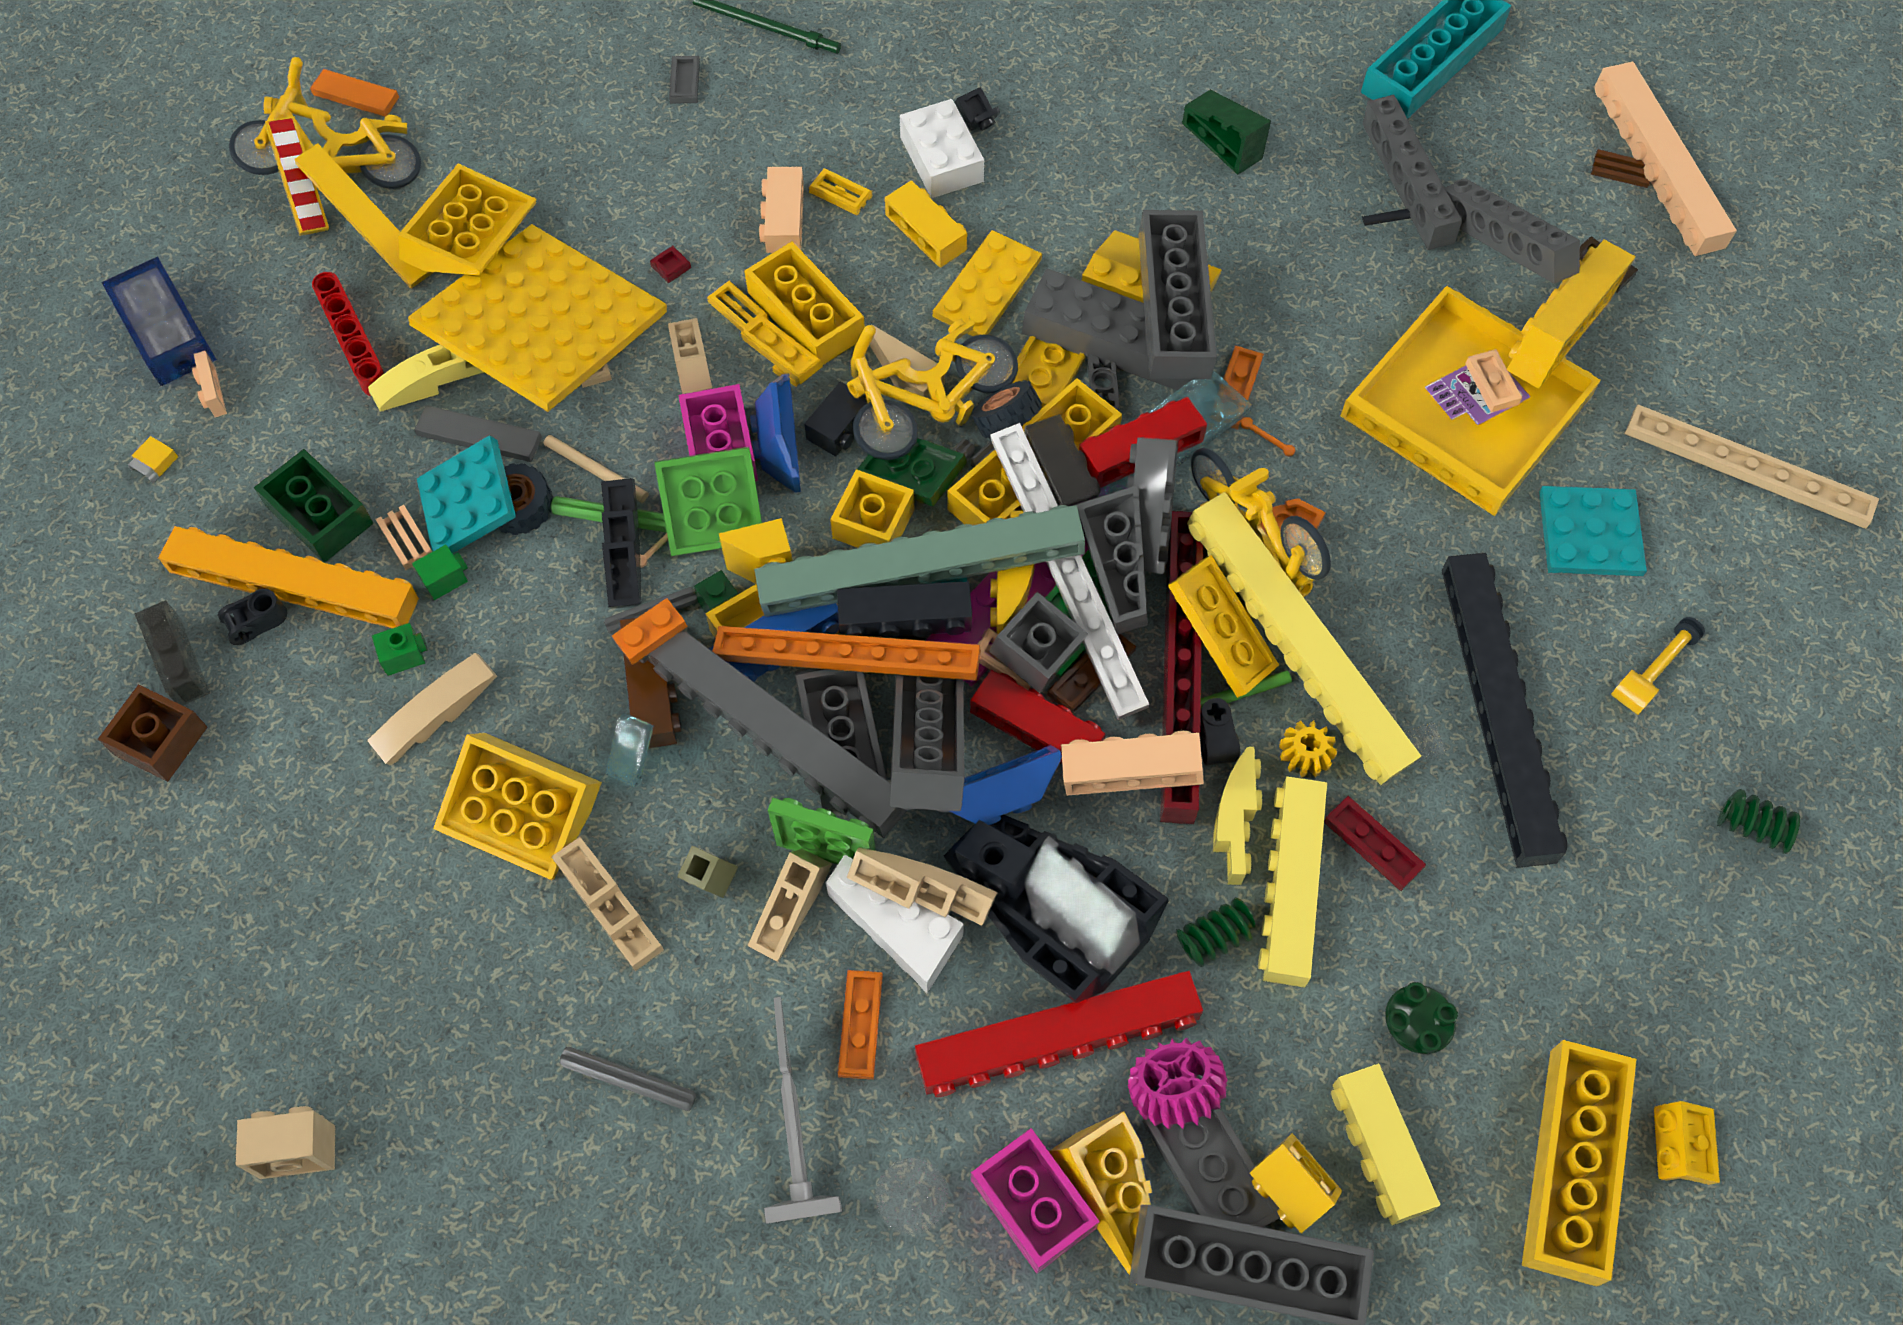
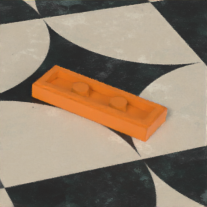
(354, 92)
(1243, 372)
(860, 1024)

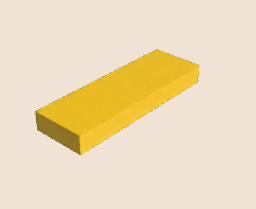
(781, 350)

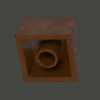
(153, 733)

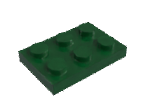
(925, 469)

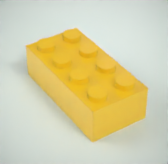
(804, 302)

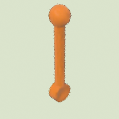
(1247, 423)

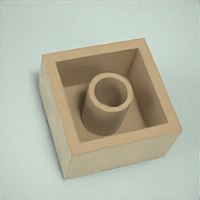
(285, 1143)

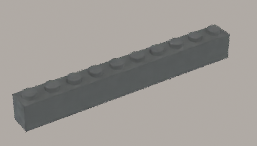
(777, 731)

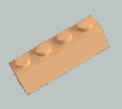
(1132, 763)

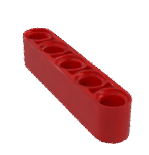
(347, 329)

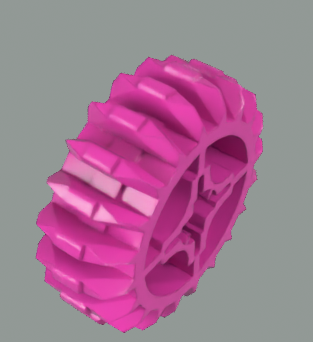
(1179, 1094)

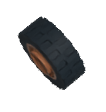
(1006, 408)

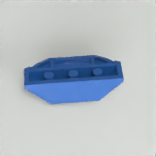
(776, 433)
(1008, 786)

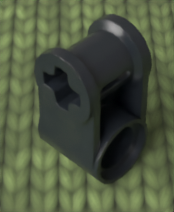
(251, 616)
(1218, 738)

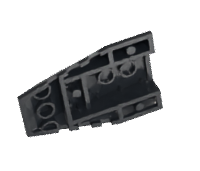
(1041, 947)

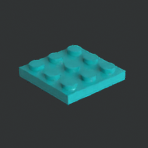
(466, 496)
(1592, 531)

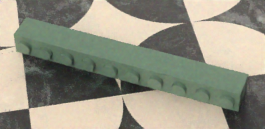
(922, 559)

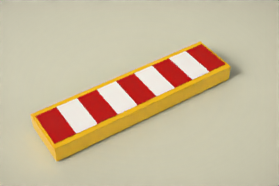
(300, 190)

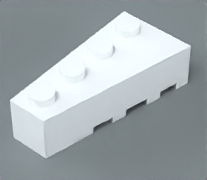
(913, 937)

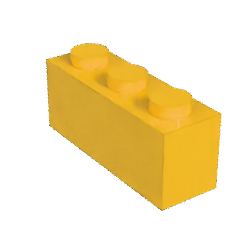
(926, 223)

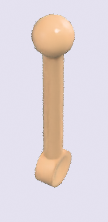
(643, 558)

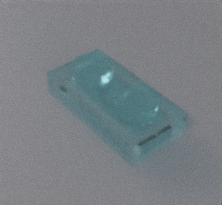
(629, 749)

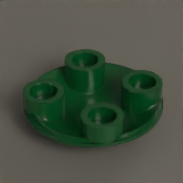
(1421, 1019)

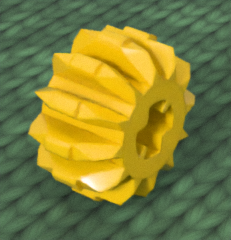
(1295, 750)

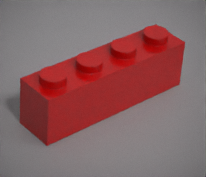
(1110, 452)
(1028, 715)

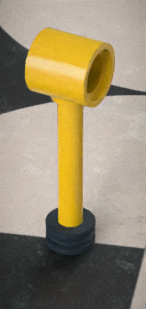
(1638, 690)

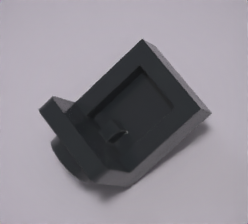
(977, 110)

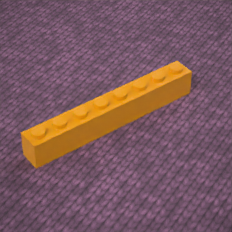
(290, 577)

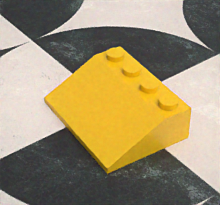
(463, 223)
(1118, 267)
(515, 803)

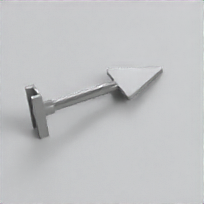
(802, 1200)

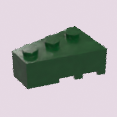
(1227, 129)

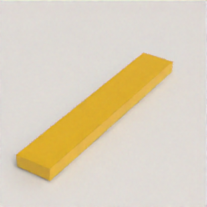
(358, 210)

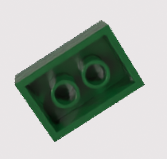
(314, 505)

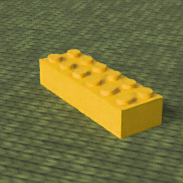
(1568, 313)
(986, 488)
(1580, 1164)

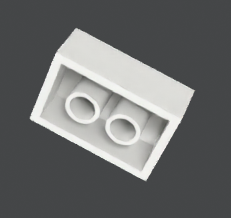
(941, 148)

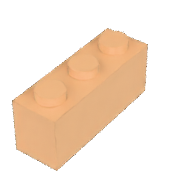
(782, 207)

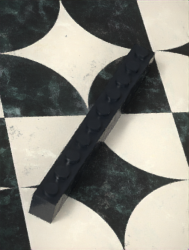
(1503, 712)

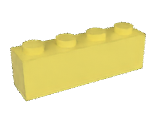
(1384, 1144)

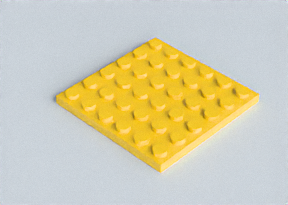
(539, 317)

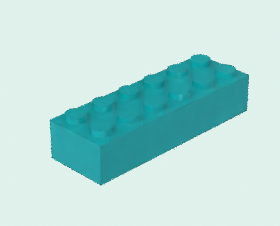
(1434, 51)

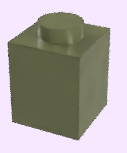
(707, 871)

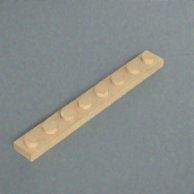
(1752, 466)

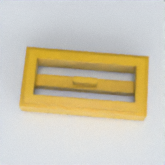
(837, 194)
(729, 314)

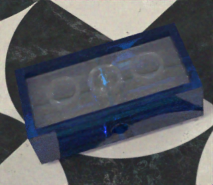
(157, 320)

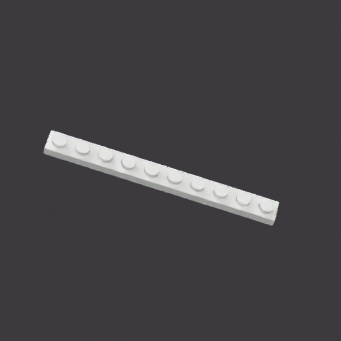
(1073, 579)

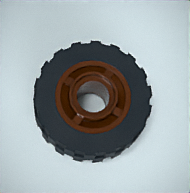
(534, 499)

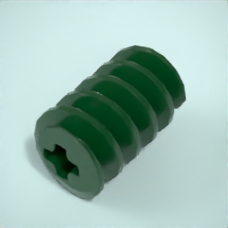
(1760, 818)
(1216, 931)

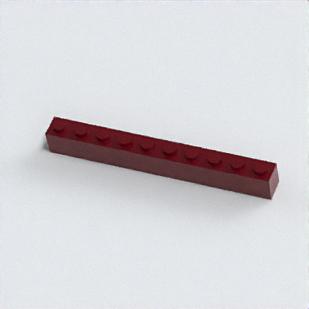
(1181, 668)

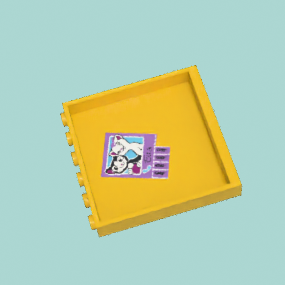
(1435, 416)

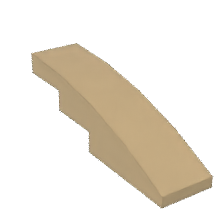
(431, 707)
(914, 881)
(607, 903)

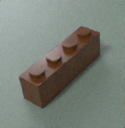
(652, 700)

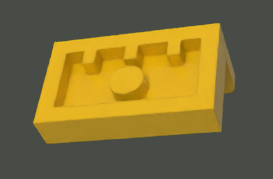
(1686, 1142)

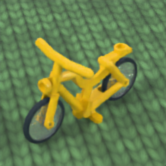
(383, 160)
(887, 427)
(1298, 544)

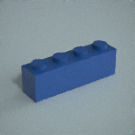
(814, 620)

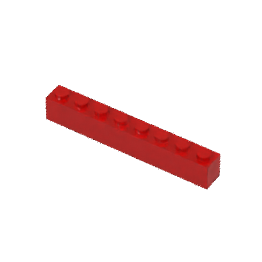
(1057, 1033)

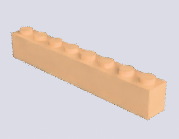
(1666, 159)

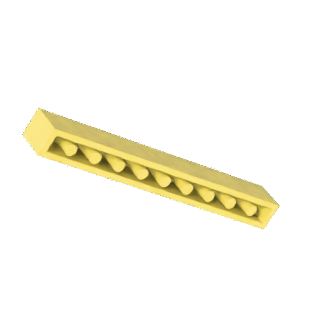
(1303, 639)

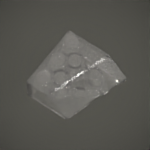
(1079, 911)

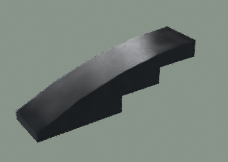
(621, 542)

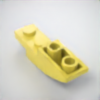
(419, 377)
(1235, 810)

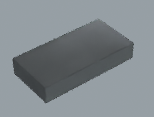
(684, 79)

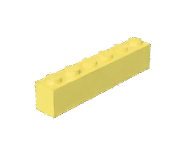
(1295, 882)

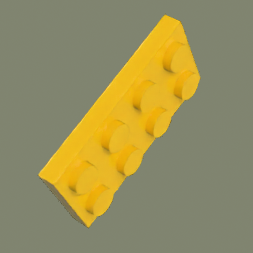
(988, 283)
(1224, 626)

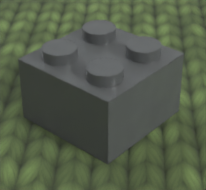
(1038, 642)

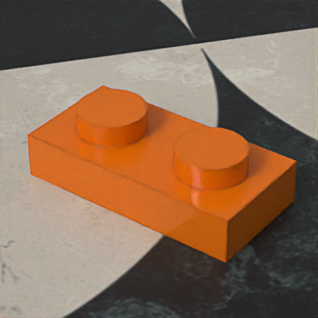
(649, 631)

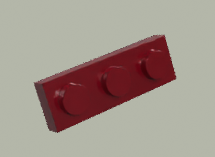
(1374, 843)

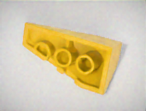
(1110, 1178)

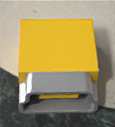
(152, 458)

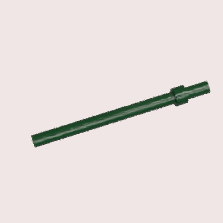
(812, 39)

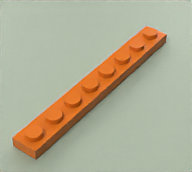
(848, 652)

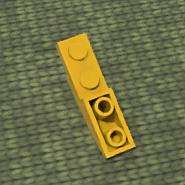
(1011, 591)

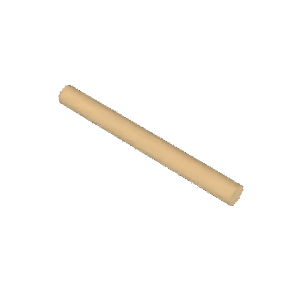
(588, 464)

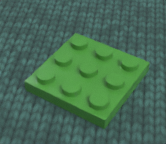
(706, 498)
(817, 831)

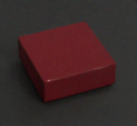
(670, 264)

